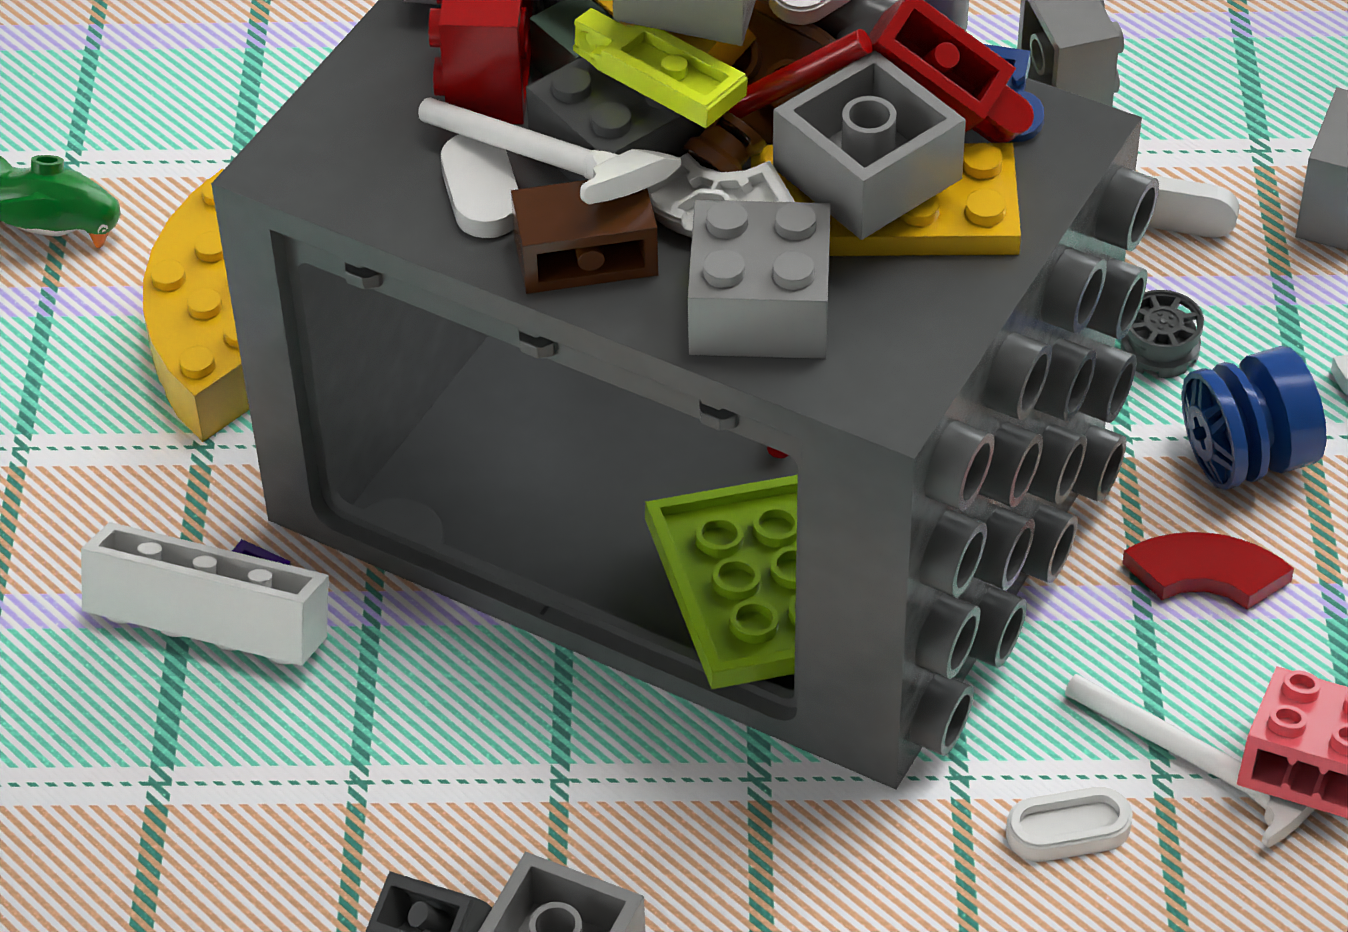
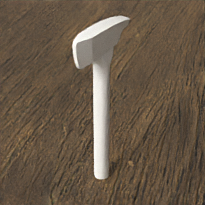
(607, 172)
(1280, 814)

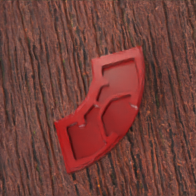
(1207, 564)

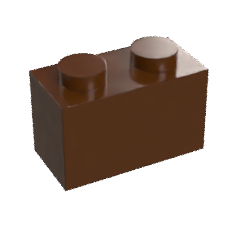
(579, 243)

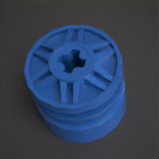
(1254, 417)

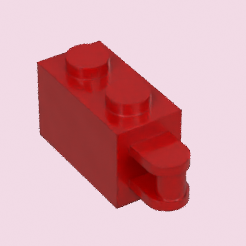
(953, 68)

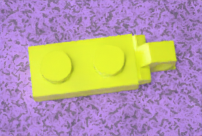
(660, 67)

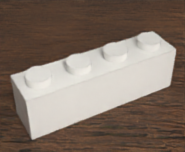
(205, 593)

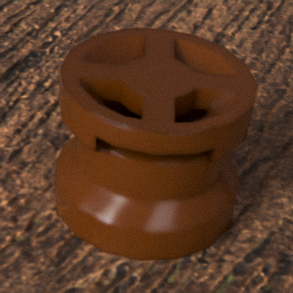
(721, 148)

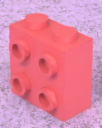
(1300, 743)

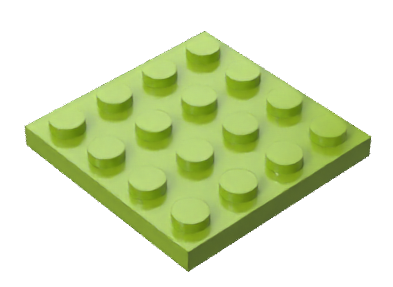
(733, 575)

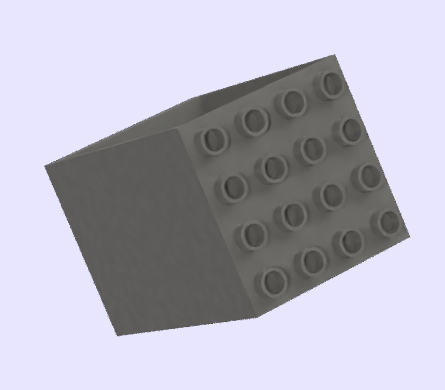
(514, 435)

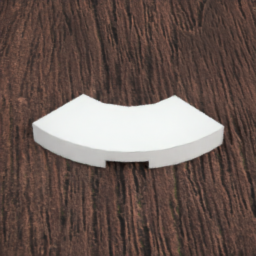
(675, 197)

